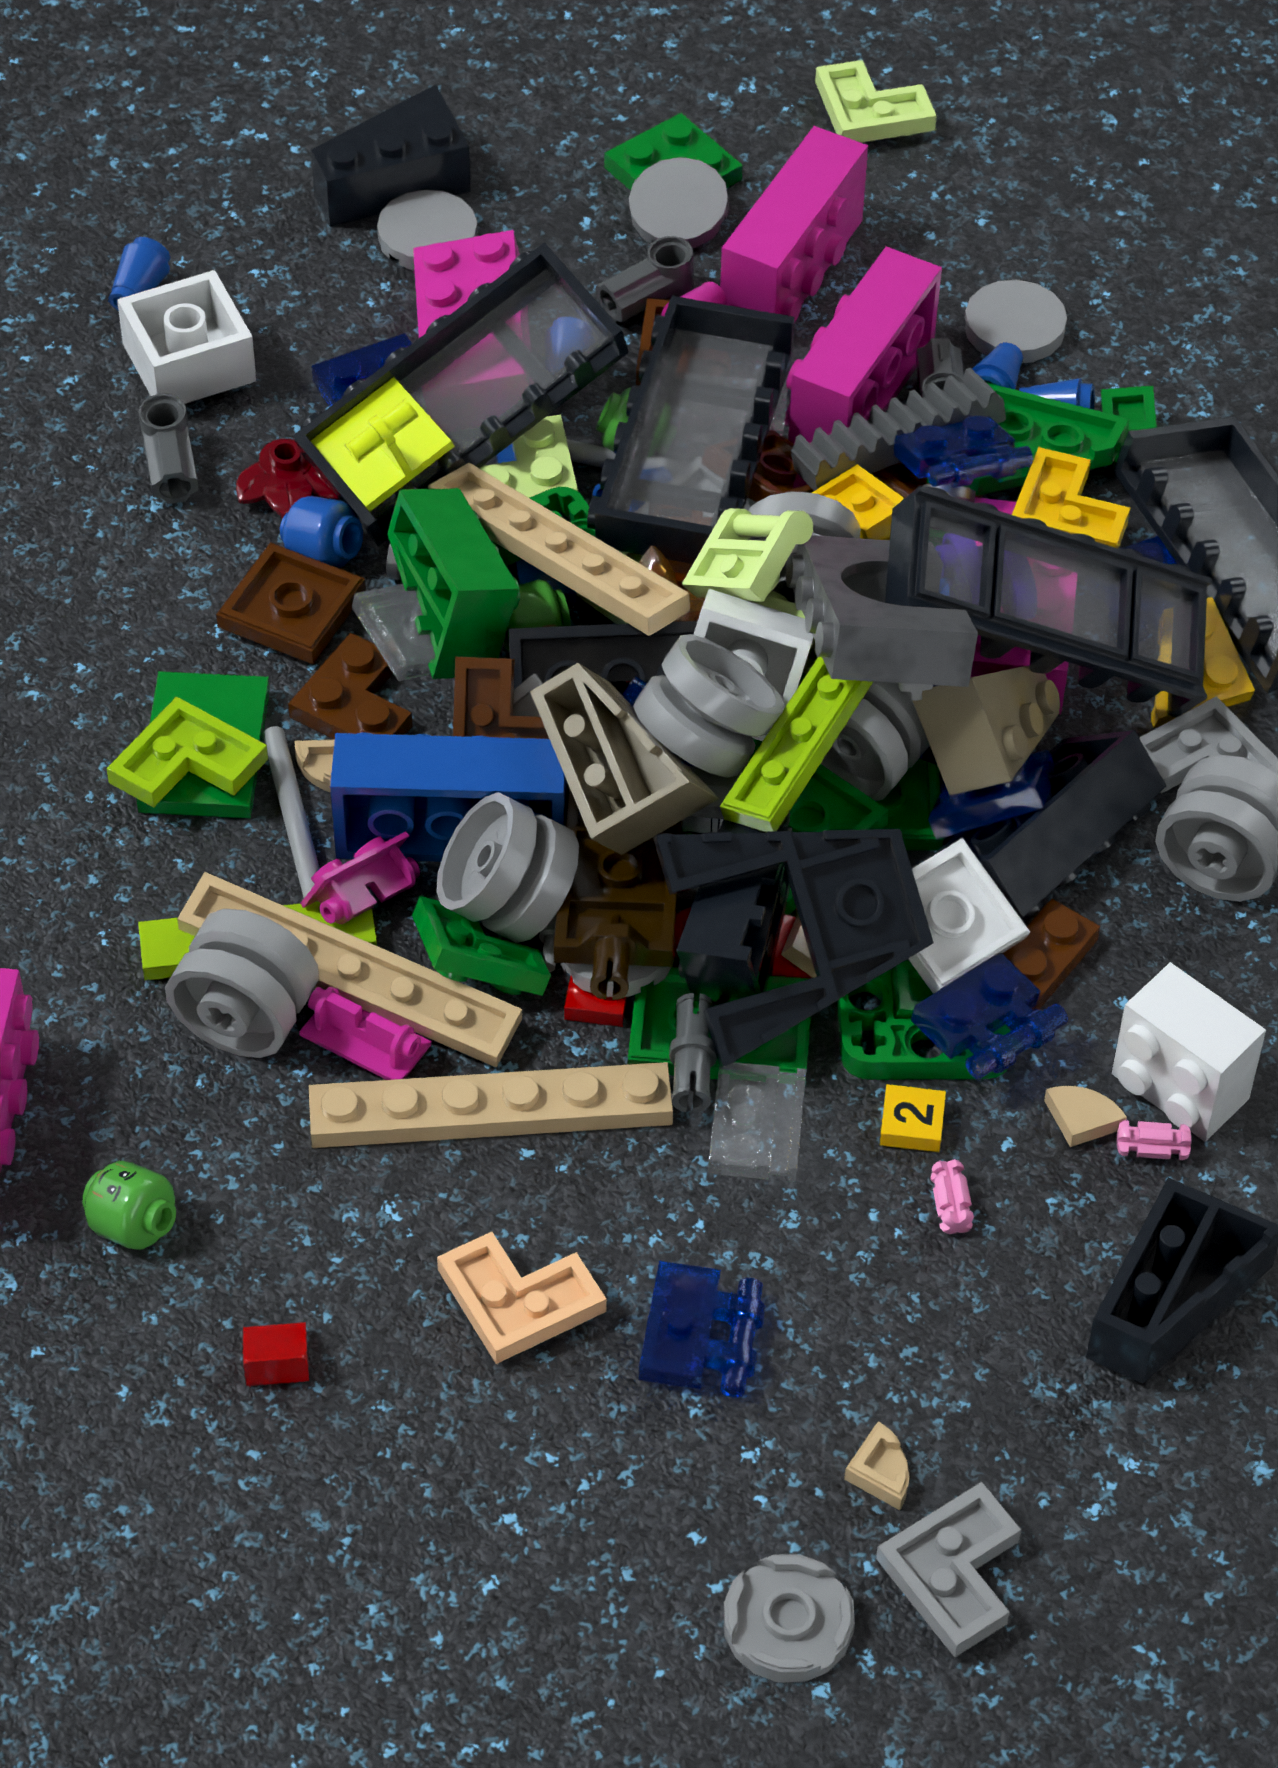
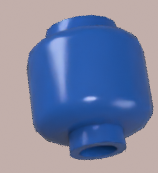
(322, 530)

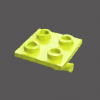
(382, 444)

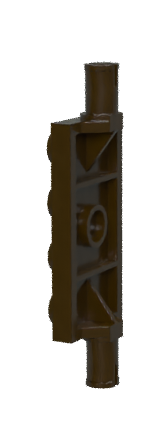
(615, 910)

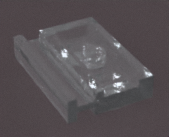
(757, 1121)

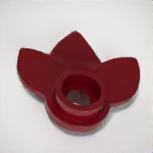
(281, 478)

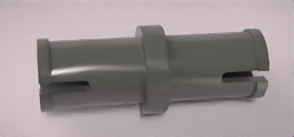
(692, 1054)

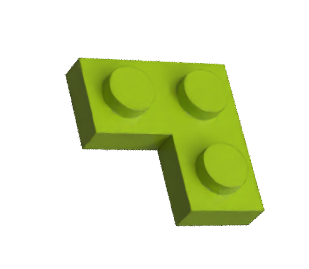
(181, 742)

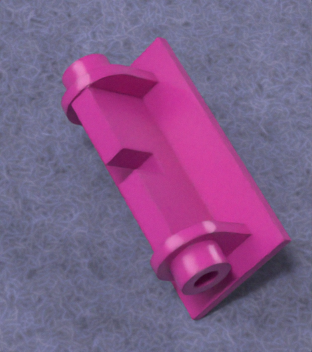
(344, 886)
(362, 1036)

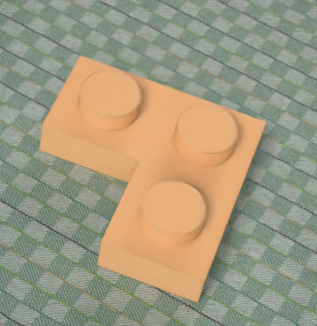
(514, 1310)

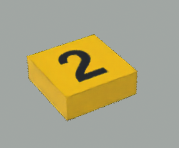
(912, 1118)

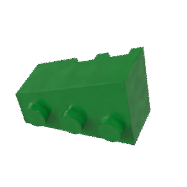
(455, 574)

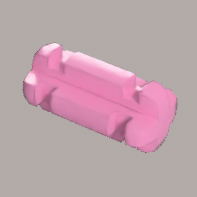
(1154, 1140)
(952, 1196)

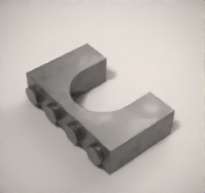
(859, 635)

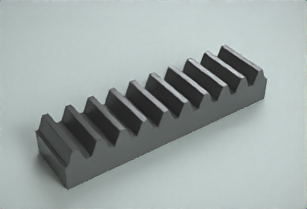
(872, 440)

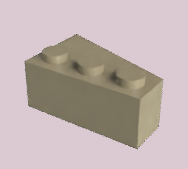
(987, 728)
(614, 767)

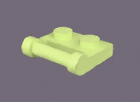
(746, 566)

